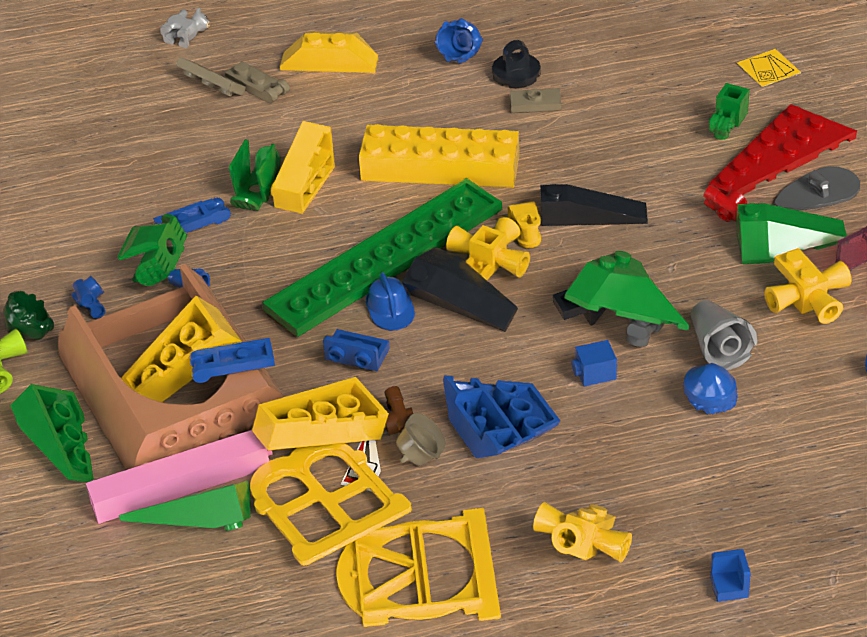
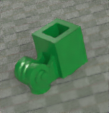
(730, 110)

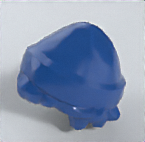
(458, 40)
(710, 388)

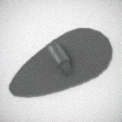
(820, 189)

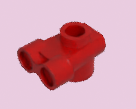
(724, 204)

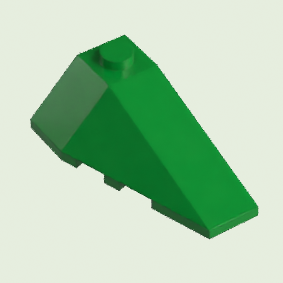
(773, 230)
(54, 425)

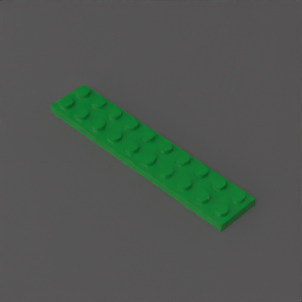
(387, 251)

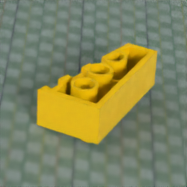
(166, 362)
(321, 417)

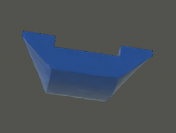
(497, 415)

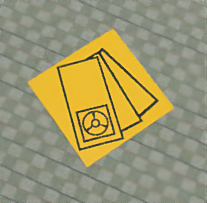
(768, 67)

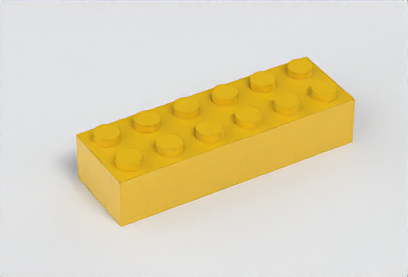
(439, 155)

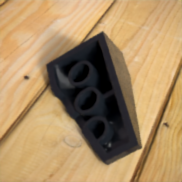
(580, 206)
(456, 286)

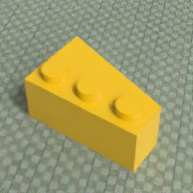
(304, 168)

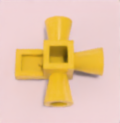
(489, 248)
(807, 286)
(583, 531)

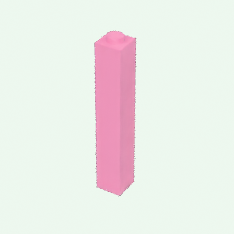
(176, 475)

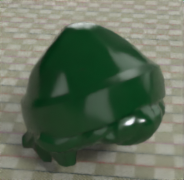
(27, 316)

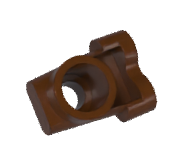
(397, 412)

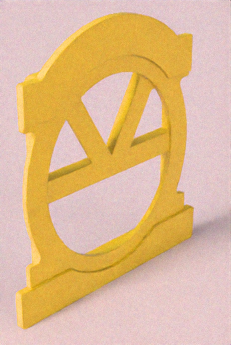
(372, 604)

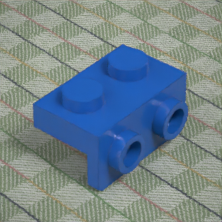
(355, 349)

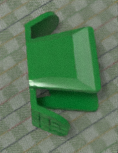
(264, 174)
(152, 240)

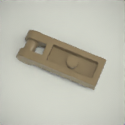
(258, 82)

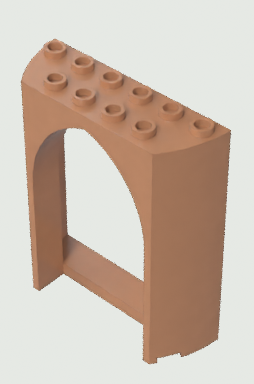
(146, 428)

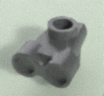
(639, 332)

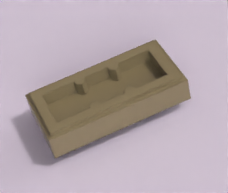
(535, 100)

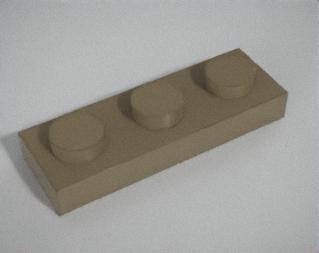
(210, 77)

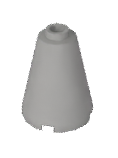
(722, 335)

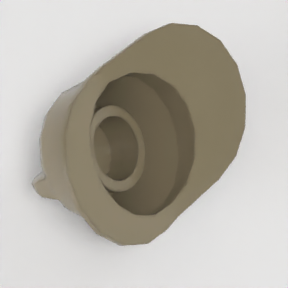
(420, 440)

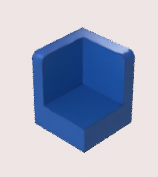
(730, 575)

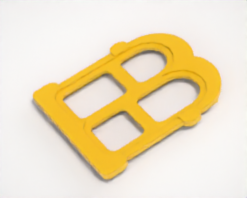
(298, 466)

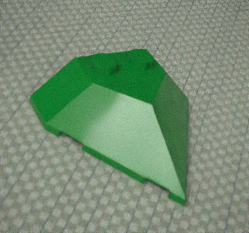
(625, 288)

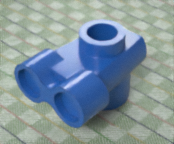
(86, 295)

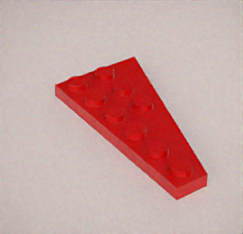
(782, 146)

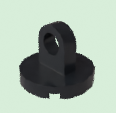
(516, 68)

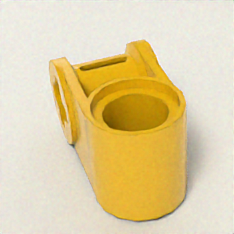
(528, 220)

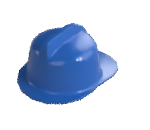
(389, 303)

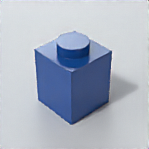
(595, 363)

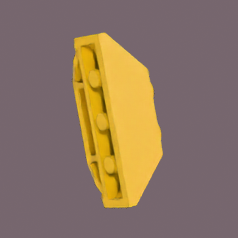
(330, 53)

